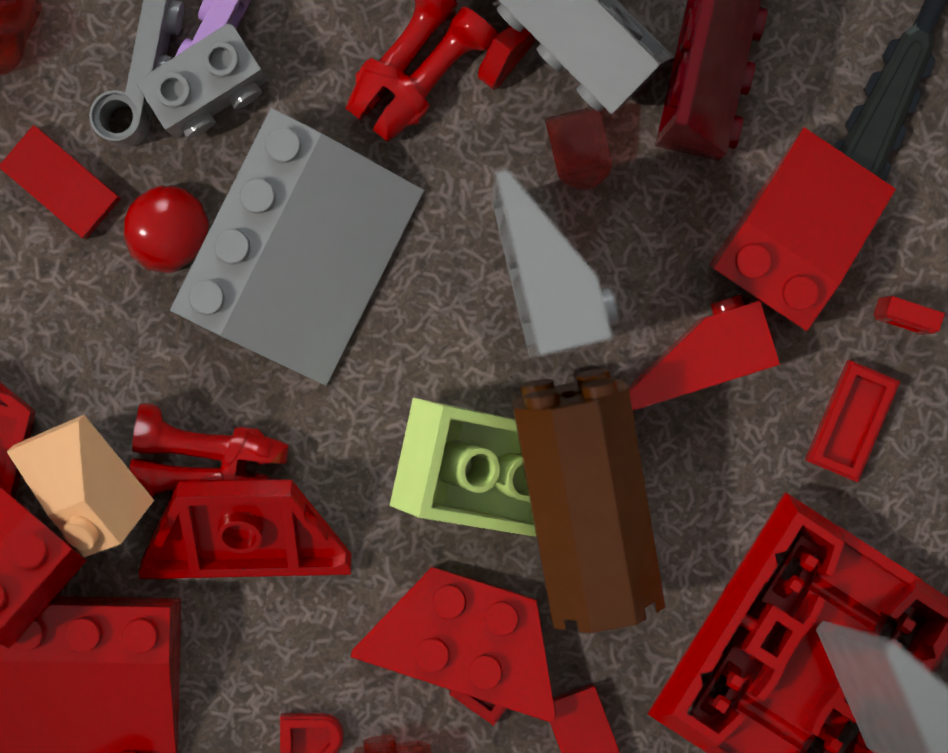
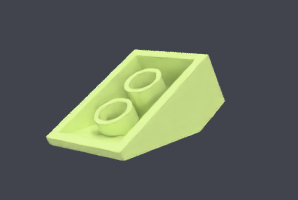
(462, 469)

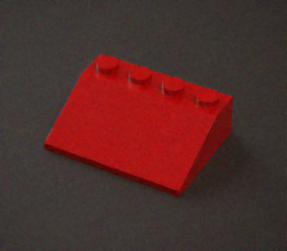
(94, 678)

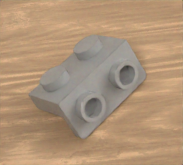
(202, 83)

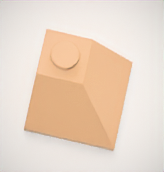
(82, 485)

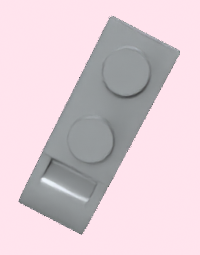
(154, 30)

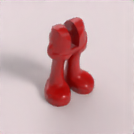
(466, 33)
(156, 436)

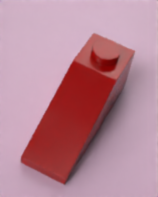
(710, 352)

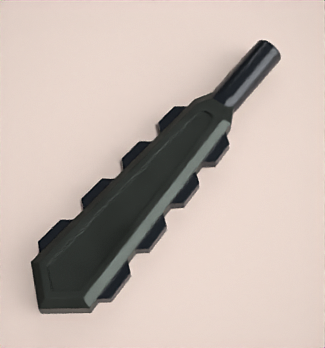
(892, 93)

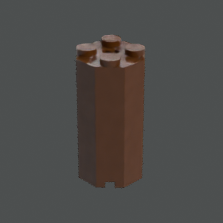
(588, 501)

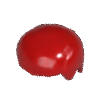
(165, 228)

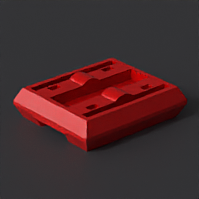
(776, 667)

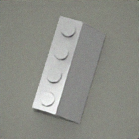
(594, 42)

